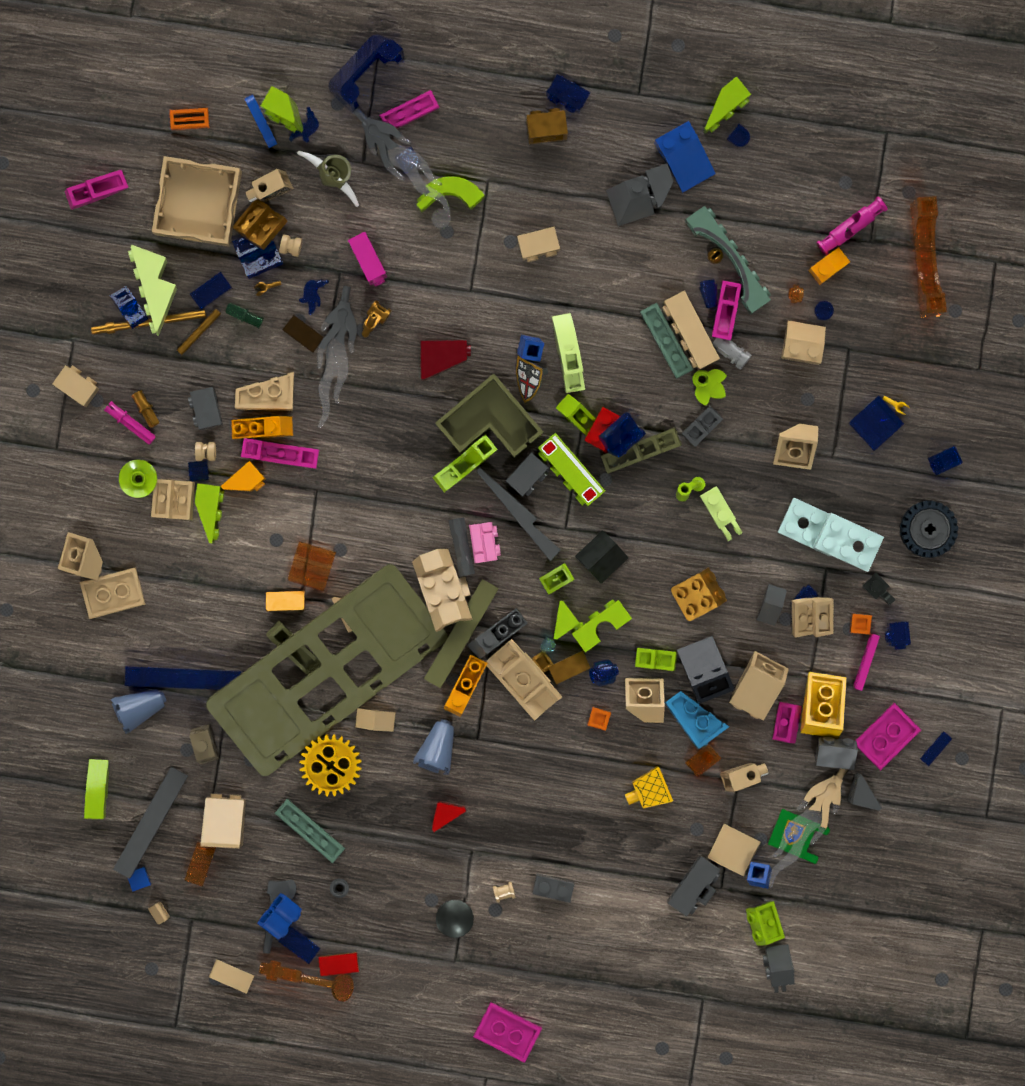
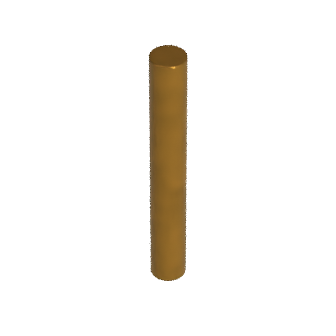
(199, 331)

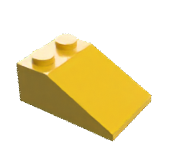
(823, 705)

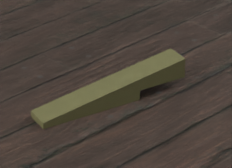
(461, 634)

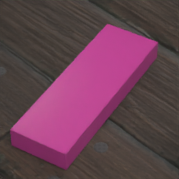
(411, 110)
(866, 661)

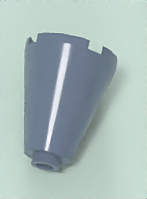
(137, 708)
(437, 748)

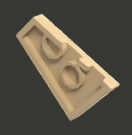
(267, 395)

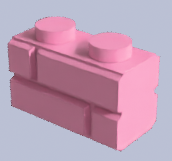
(484, 543)

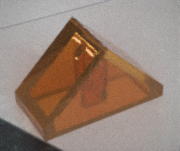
(703, 759)

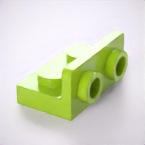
(765, 923)

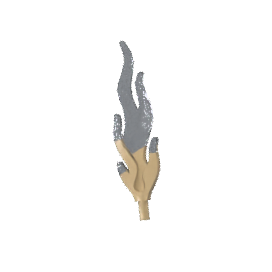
(815, 817)

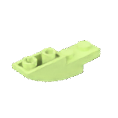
(568, 352)

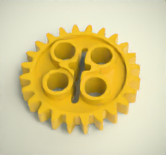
(319, 779)

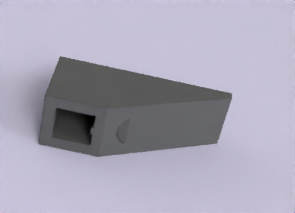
(497, 634)

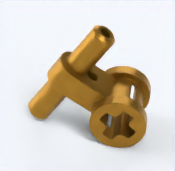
(377, 315)

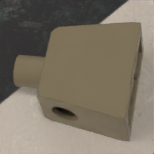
(204, 744)

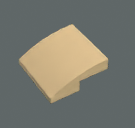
(173, 499)
(812, 617)
(734, 850)

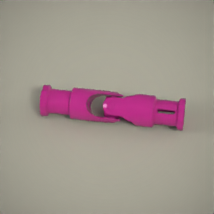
(854, 224)

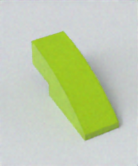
(96, 789)

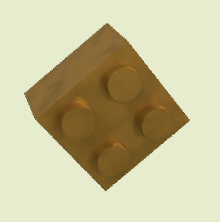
(546, 126)

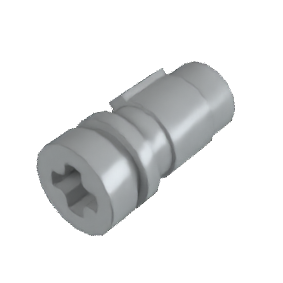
(732, 351)

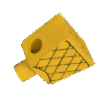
(650, 790)

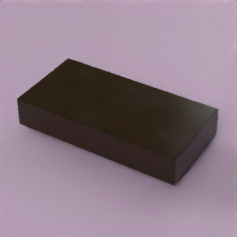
(303, 333)

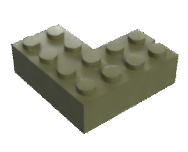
(494, 409)

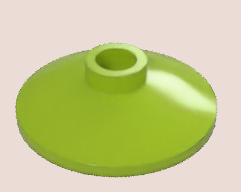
(128, 476)

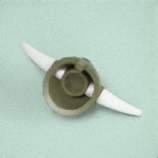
(333, 172)

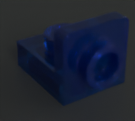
(945, 460)

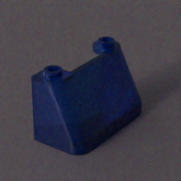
(376, 47)

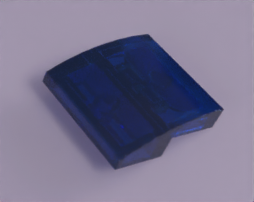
(254, 259)
(876, 423)

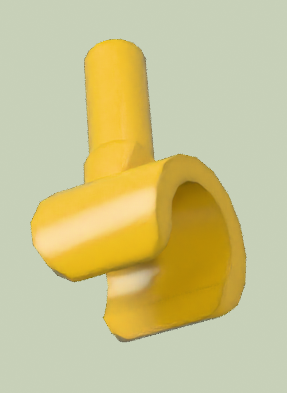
(898, 405)

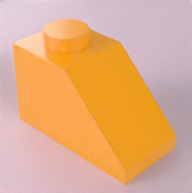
(829, 266)
(245, 479)

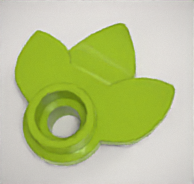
(711, 387)

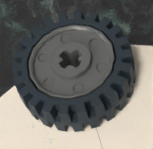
(913, 529)

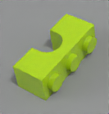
(586, 633)

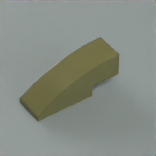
(301, 657)

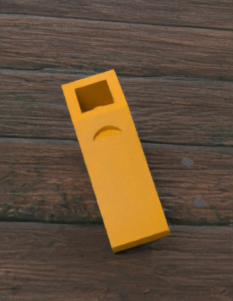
(262, 427)
(465, 685)

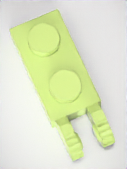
(720, 511)

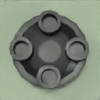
(454, 918)

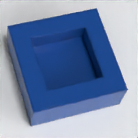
(139, 879)

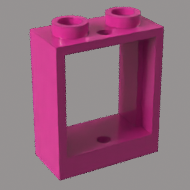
(368, 259)

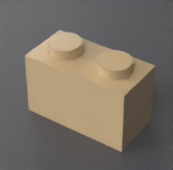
(538, 244)
(75, 385)

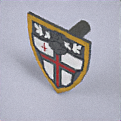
(529, 378)

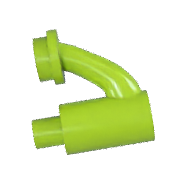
(684, 489)

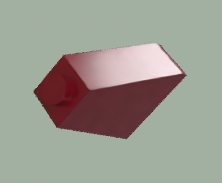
(442, 356)

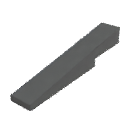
(522, 516)
(150, 823)

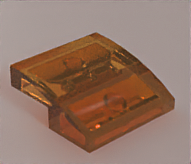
(311, 566)

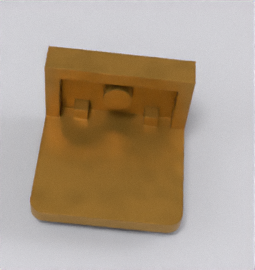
(698, 594)

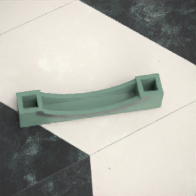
(704, 224)

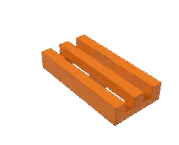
(188, 119)

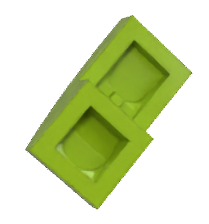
(656, 659)

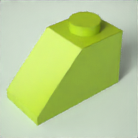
(576, 414)

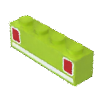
(571, 470)

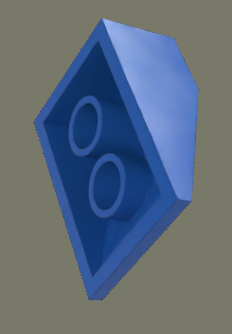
(685, 156)

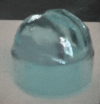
(548, 645)

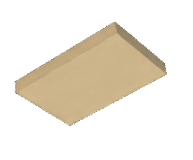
(112, 593)

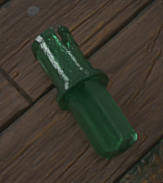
(244, 315)

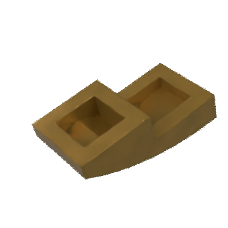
(569, 667)

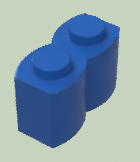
(280, 916)

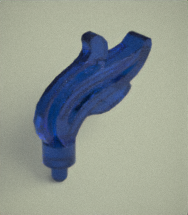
(309, 127)
(311, 295)

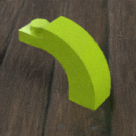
(453, 186)
(465, 463)

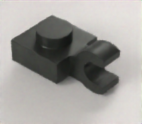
(877, 587)

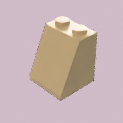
(759, 686)
(223, 821)

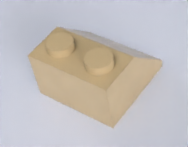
(803, 343)

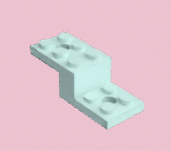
(830, 534)

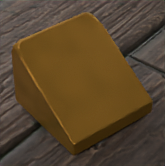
(542, 661)

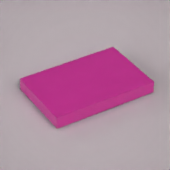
(887, 736)
(507, 1032)

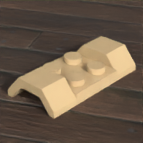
(441, 588)
(523, 679)

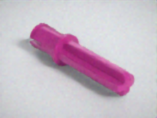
(126, 420)

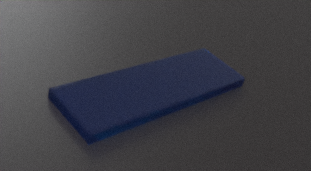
(936, 748)

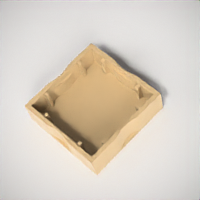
(197, 201)

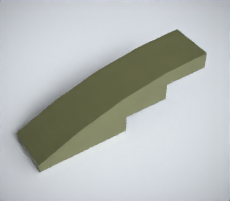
(643, 450)

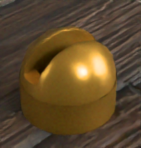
(718, 259)

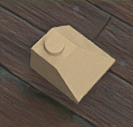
(797, 447)
(80, 557)
(645, 699)

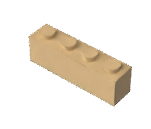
(690, 330)

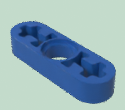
(260, 120)

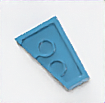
(696, 722)

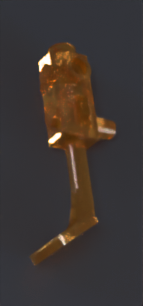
(341, 987)

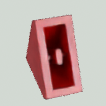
(446, 813)

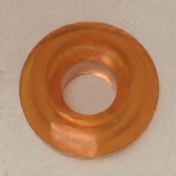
(796, 294)

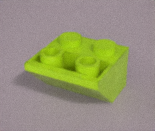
(282, 109)

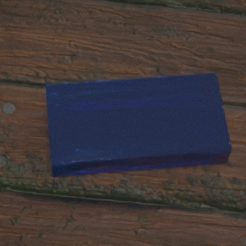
(211, 290)
(300, 945)

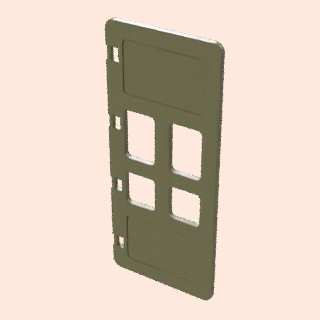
(265, 715)

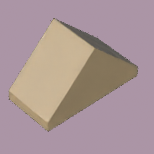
(375, 720)

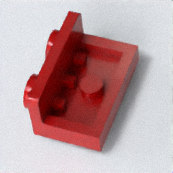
(602, 422)

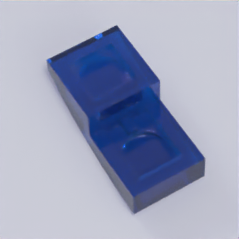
(129, 307)

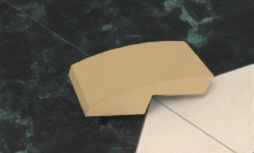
(231, 976)

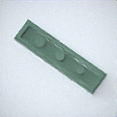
(666, 340)
(309, 830)

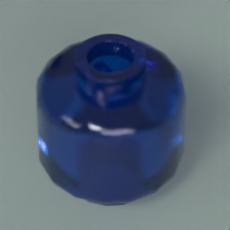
(603, 672)

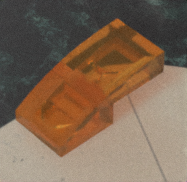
(200, 864)

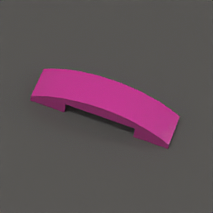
(280, 453)

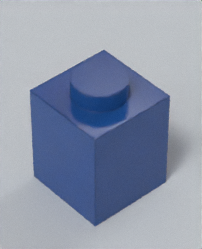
(530, 348)
(759, 875)

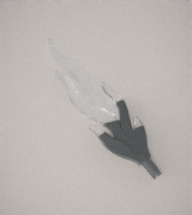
(392, 154)
(335, 351)

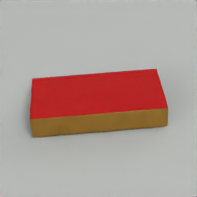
(338, 964)

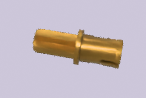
(145, 409)

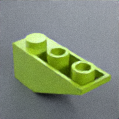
(730, 97)
(207, 503)

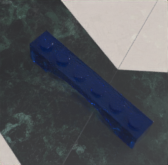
(179, 678)

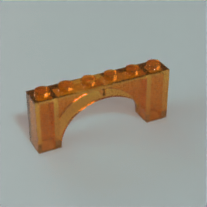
(931, 297)

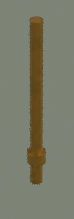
(112, 327)

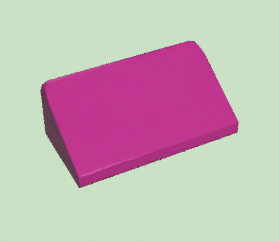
(787, 722)

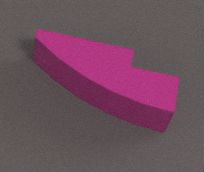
(96, 189)
(726, 310)

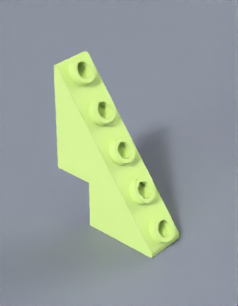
(158, 292)

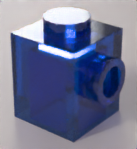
(898, 635)

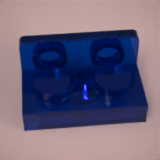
(568, 94)
(621, 435)

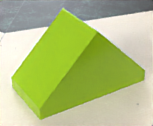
(556, 578)
(565, 620)

